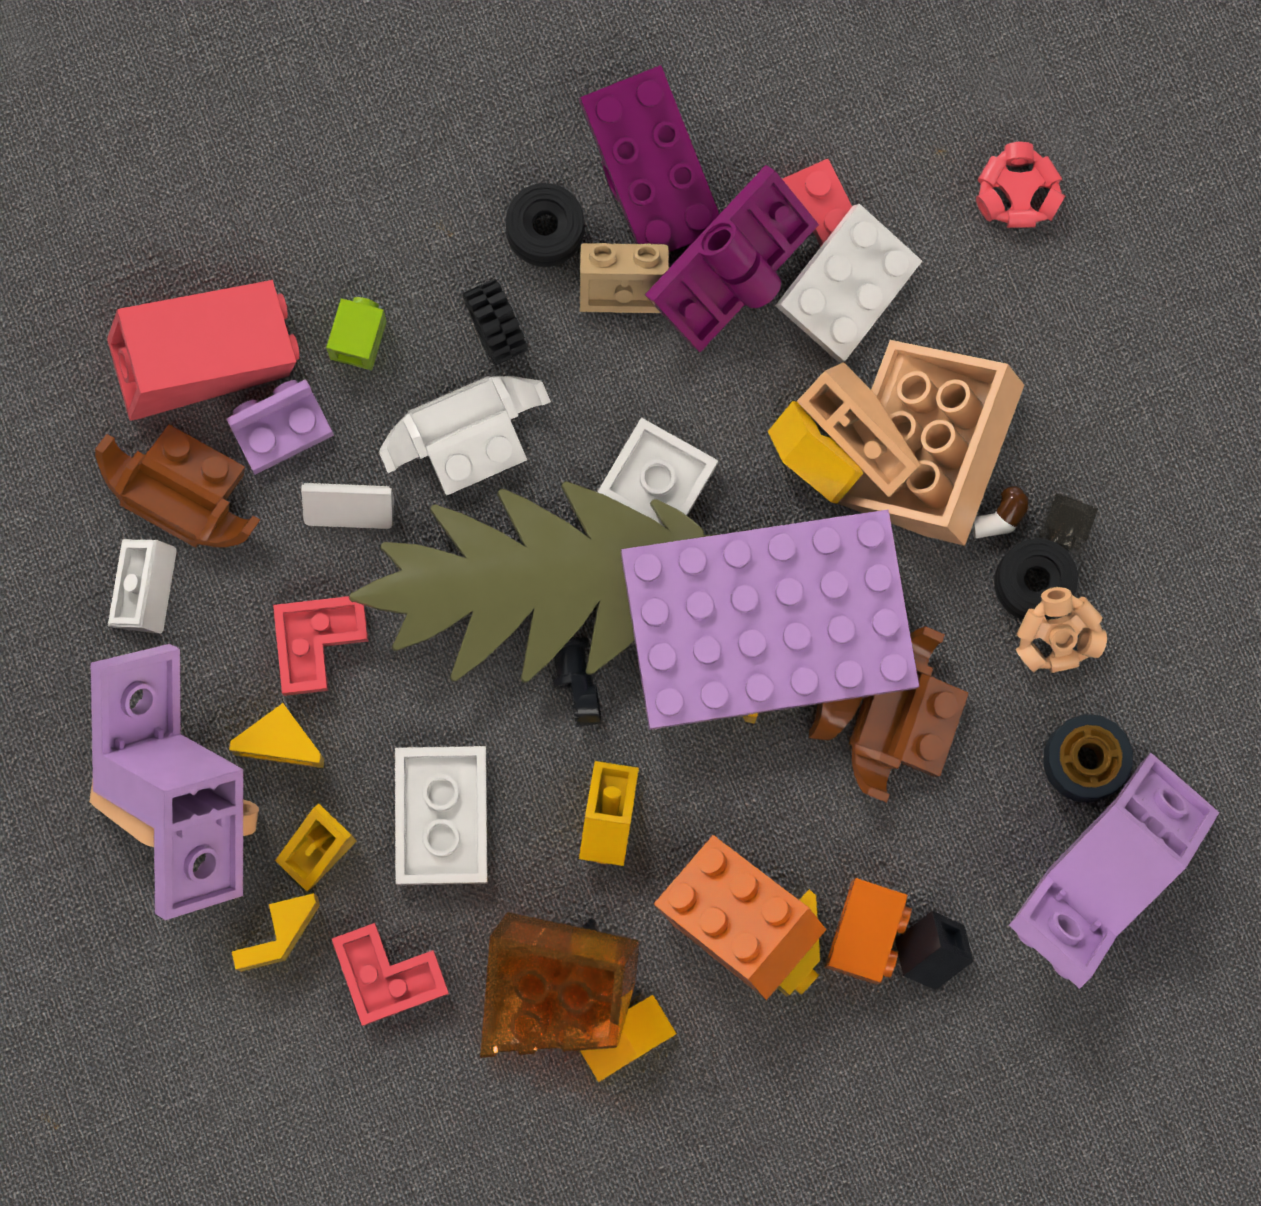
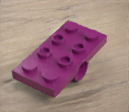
(650, 160)
(733, 260)

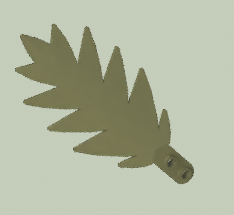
(502, 581)

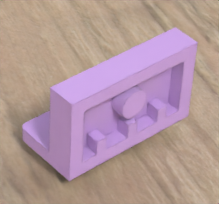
(279, 425)

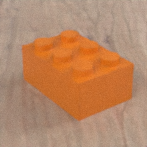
(740, 916)

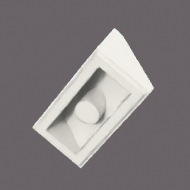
(347, 505)
(142, 585)

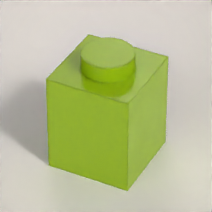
(356, 332)

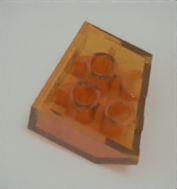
(555, 987)

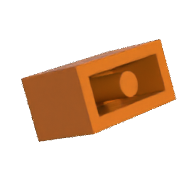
(868, 931)

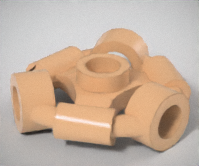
(1061, 632)

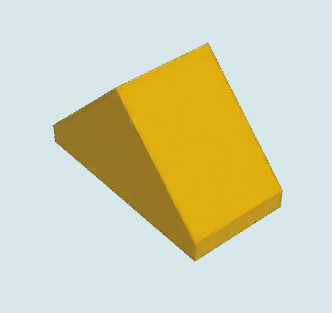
(277, 739)
(315, 848)
(642, 1031)

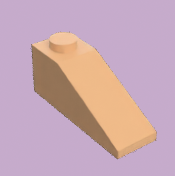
(860, 426)

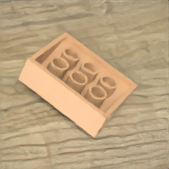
(955, 422)

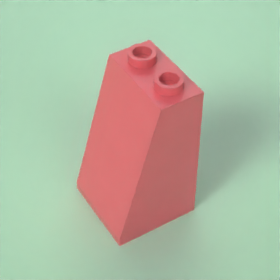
(200, 347)

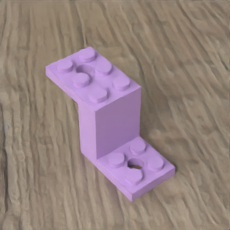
(167, 780)
(1114, 870)

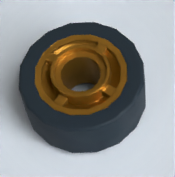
(1108, 743)

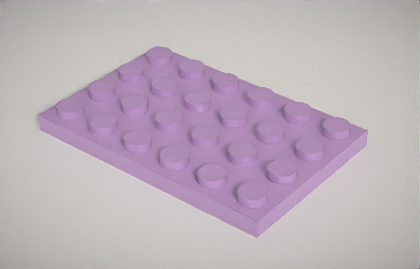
(769, 619)

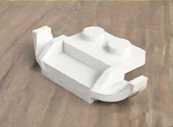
(466, 431)

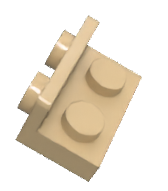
(619, 276)

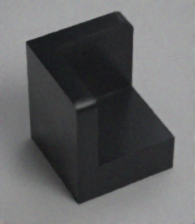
(934, 950)

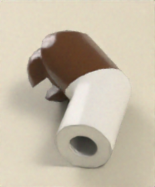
(1007, 516)

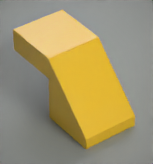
(812, 455)
(289, 922)

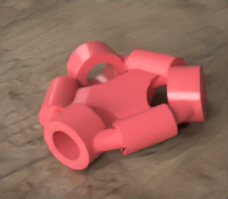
(1019, 187)

